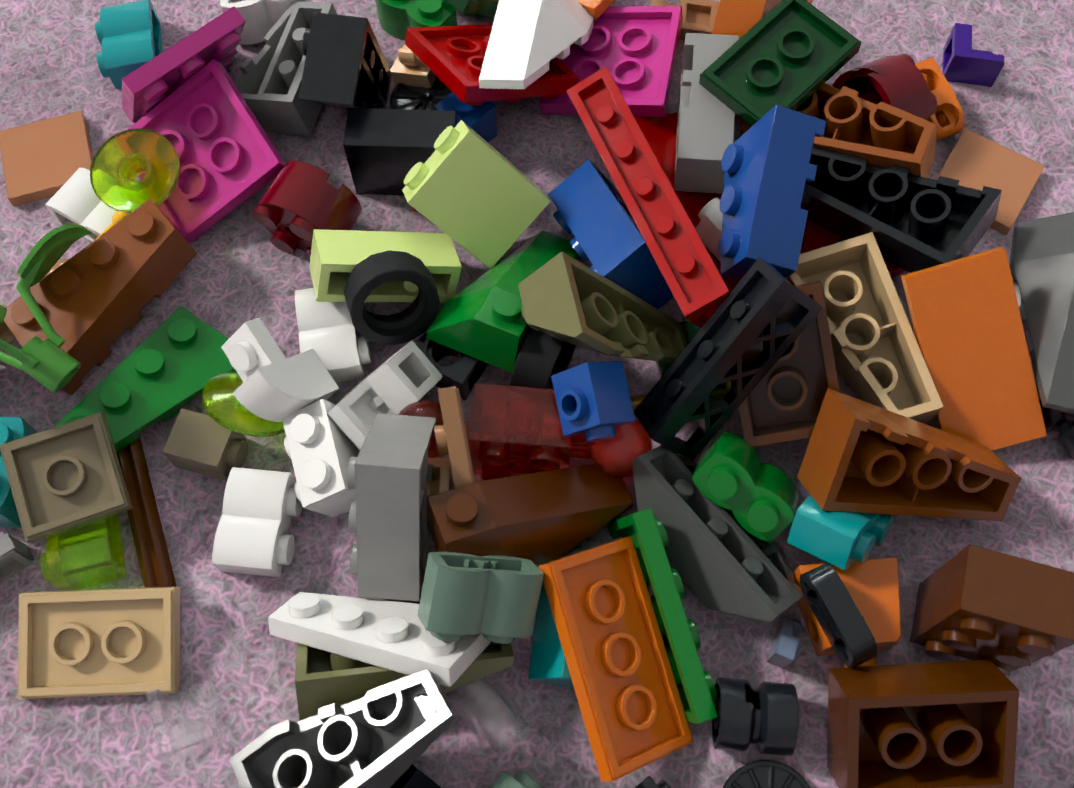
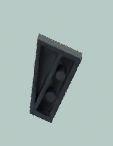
(344, 64)

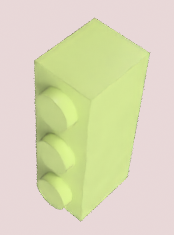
(339, 251)

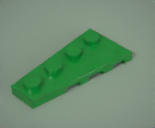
(156, 378)
(677, 631)

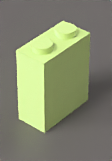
(474, 194)

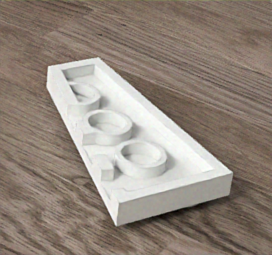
(374, 633)

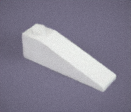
(528, 37)

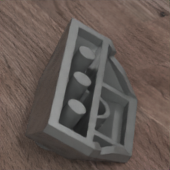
(707, 544)

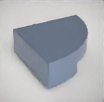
(786, 642)

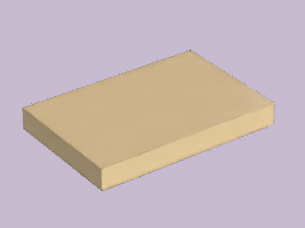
(98, 642)

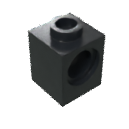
(460, 374)

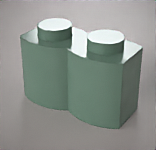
(478, 596)

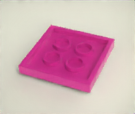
(638, 51)
(169, 70)
(218, 147)

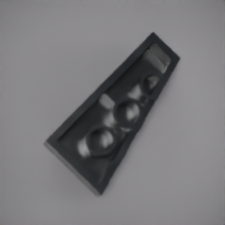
(911, 216)

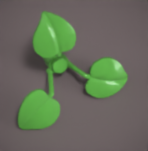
(45, 358)

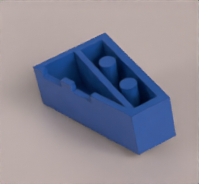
(765, 192)
(608, 234)

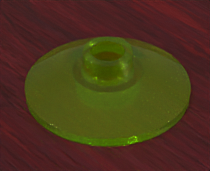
(127, 156)
(229, 412)

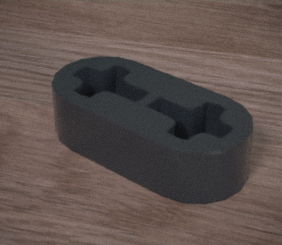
(838, 616)

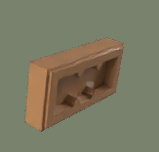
(452, 437)

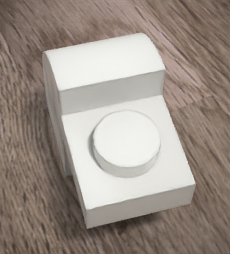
(272, 382)
(386, 390)

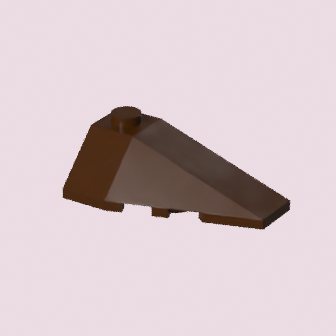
(527, 514)

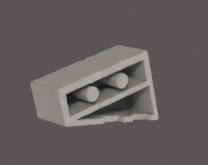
(275, 75)
(703, 121)
(391, 507)

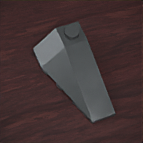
(1045, 276)
(350, 744)

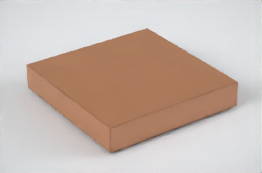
(44, 156)
(986, 163)

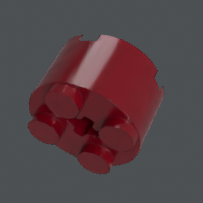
(894, 82)
(304, 202)

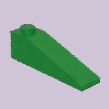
(487, 313)

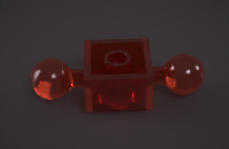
(521, 433)

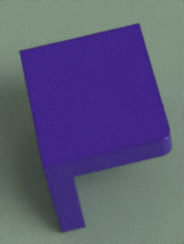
(968, 65)

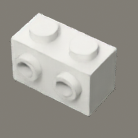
(319, 459)

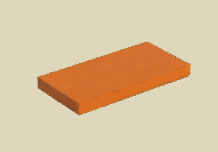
(976, 349)
(616, 657)

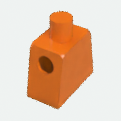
(876, 595)

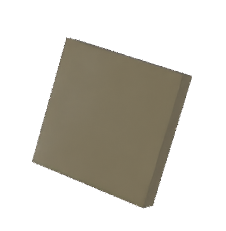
(65, 477)

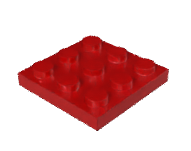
(457, 58)

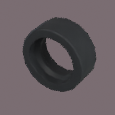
(385, 268)
(540, 359)

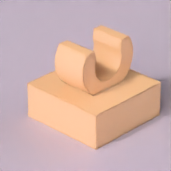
(410, 70)

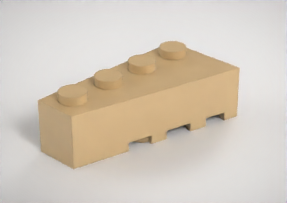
(870, 328)

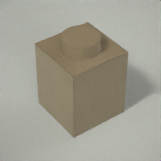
(204, 445)

